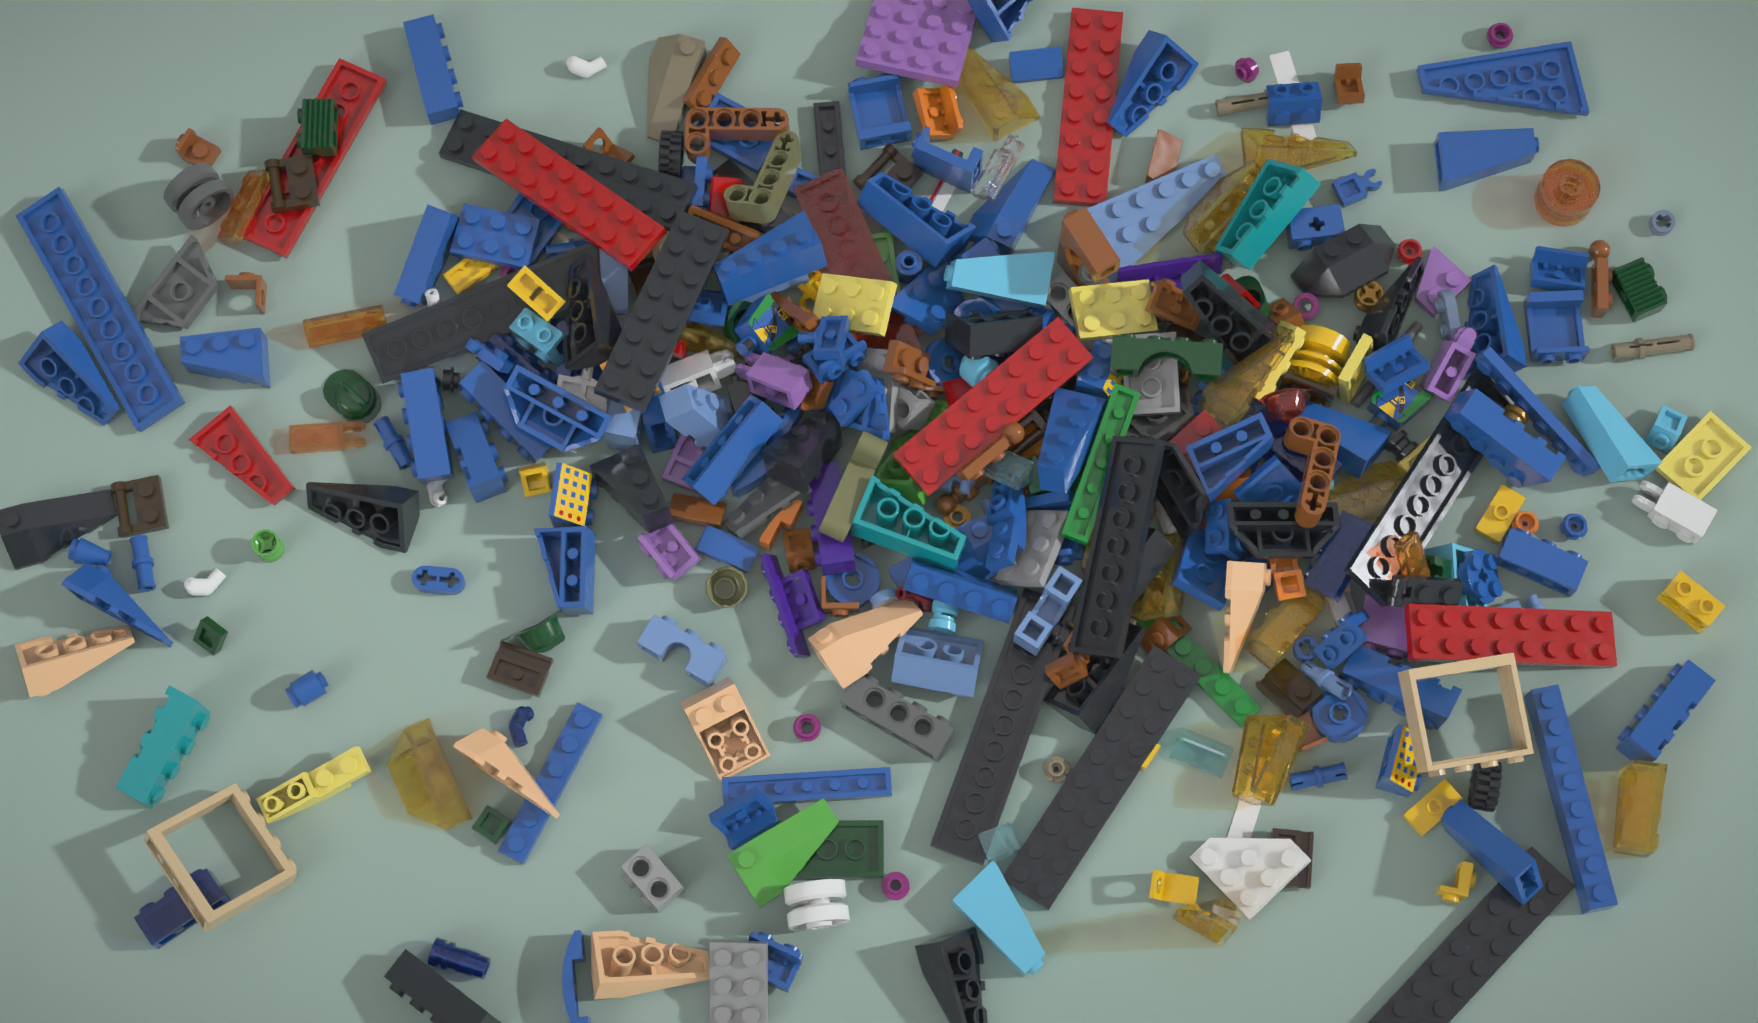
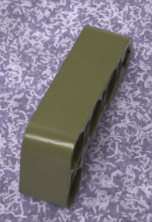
(764, 199)
(852, 486)

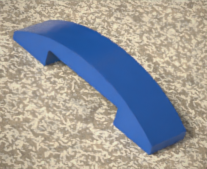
(574, 954)

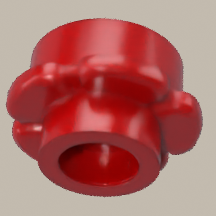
(1412, 245)

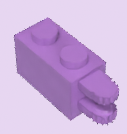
(1450, 365)
(776, 379)

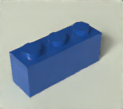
(1541, 561)

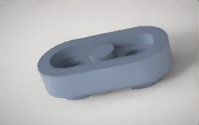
(1447, 307)

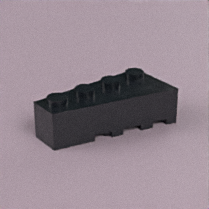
(433, 992)

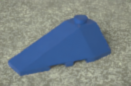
(1014, 206)
(63, 364)
(974, 557)

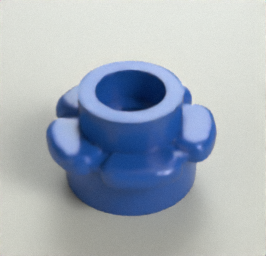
(1574, 519)

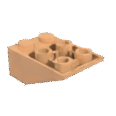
(725, 728)

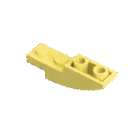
(314, 787)

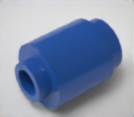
(908, 266)
(307, 688)

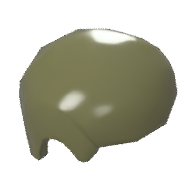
(726, 587)

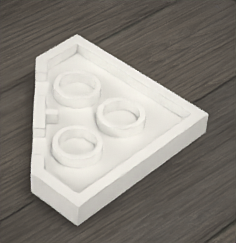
(1250, 868)

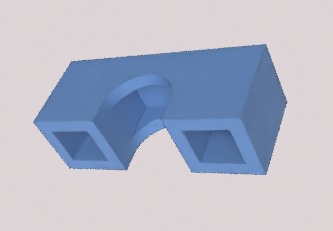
(1048, 611)
(663, 636)

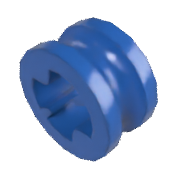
(1298, 653)

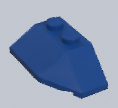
(553, 412)

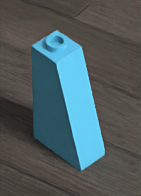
(1004, 277)
(1609, 436)
(998, 917)

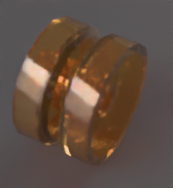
(1567, 192)

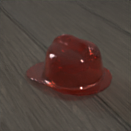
(1286, 403)

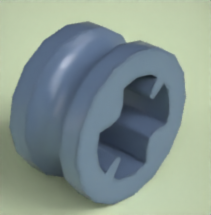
(1662, 214)

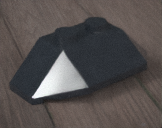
(1345, 262)
(1180, 491)
(1273, 533)

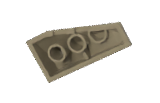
(671, 71)

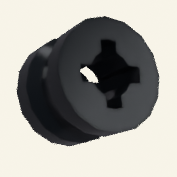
(1401, 445)

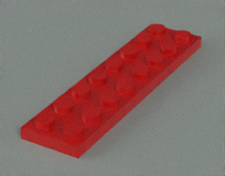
(355, 95)
(1086, 106)
(569, 194)
(990, 405)
(1533, 635)

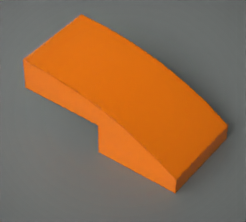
(784, 519)
(1287, 578)

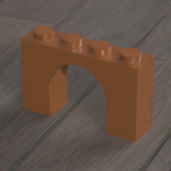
(1085, 243)

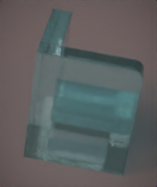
(999, 843)

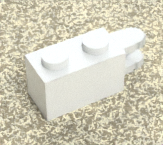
(699, 370)
(1676, 511)

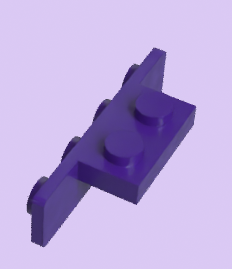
(1168, 269)
(795, 603)

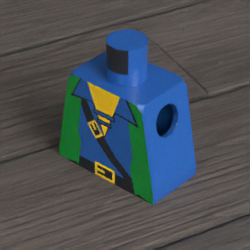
(763, 327)
(1398, 406)

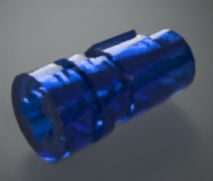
(458, 959)

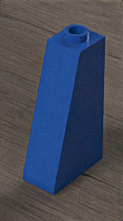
(1481, 153)
(427, 256)
(659, 432)
(1359, 442)
(1493, 851)

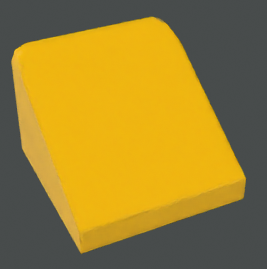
(535, 479)

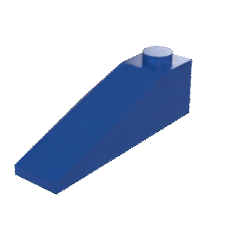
(1152, 75)
(1494, 320)
(103, 592)

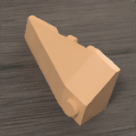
(1245, 589)
(854, 642)
(54, 663)
(499, 761)
(635, 965)

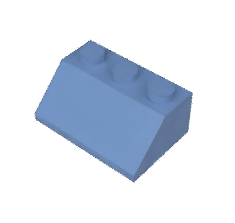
(937, 662)

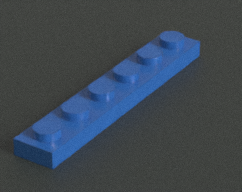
(1543, 419)
(552, 780)
(813, 785)

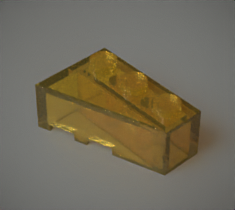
(1283, 628)
(1267, 756)
(1639, 808)

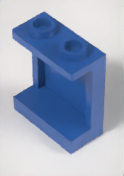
(879, 111)
(946, 165)
(1555, 326)
(1070, 549)

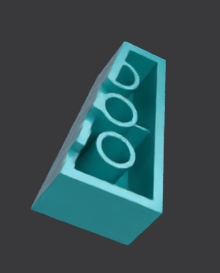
(1265, 212)
(906, 528)
(164, 747)

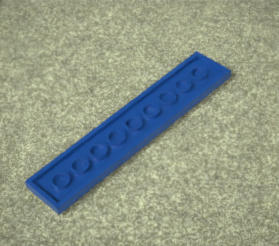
(100, 309)

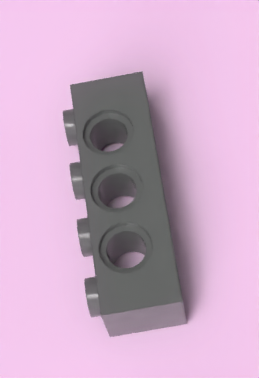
(930, 745)

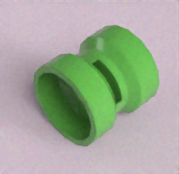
(267, 540)

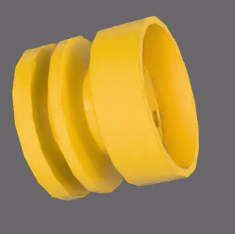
(1321, 355)

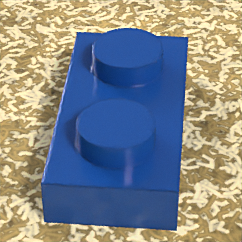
(854, 398)

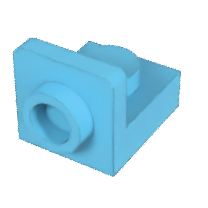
(1666, 429)

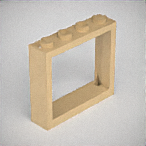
(1513, 706)
(183, 882)

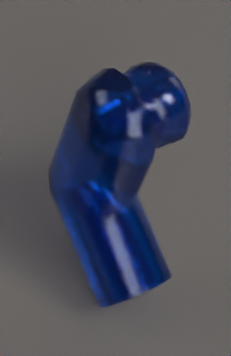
(517, 723)

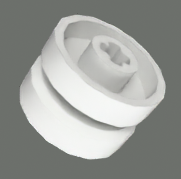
(816, 904)

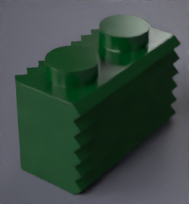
(318, 127)
(1638, 289)

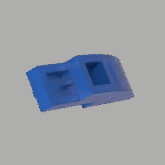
(755, 471)
(1009, 523)

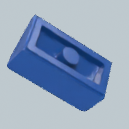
(1036, 64)

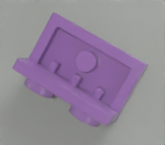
(670, 551)

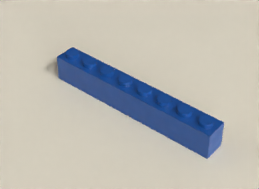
(1570, 799)

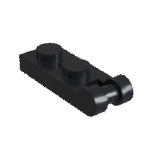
(1424, 590)

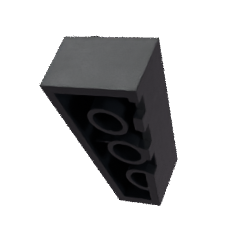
(1227, 313)

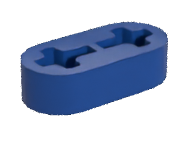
(439, 574)

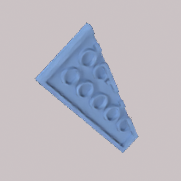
(1147, 213)

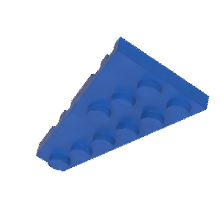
(1524, 78)

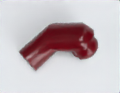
(925, 603)

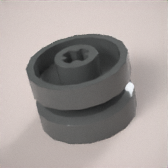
(198, 196)

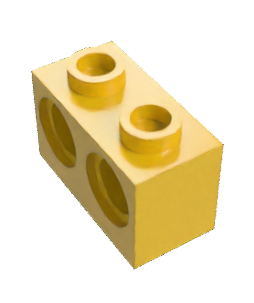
(536, 293)
(1690, 602)

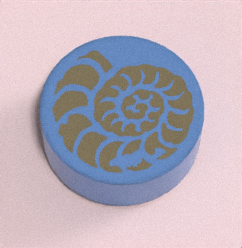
(883, 598)

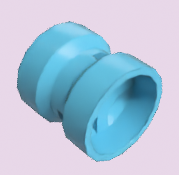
(943, 618)

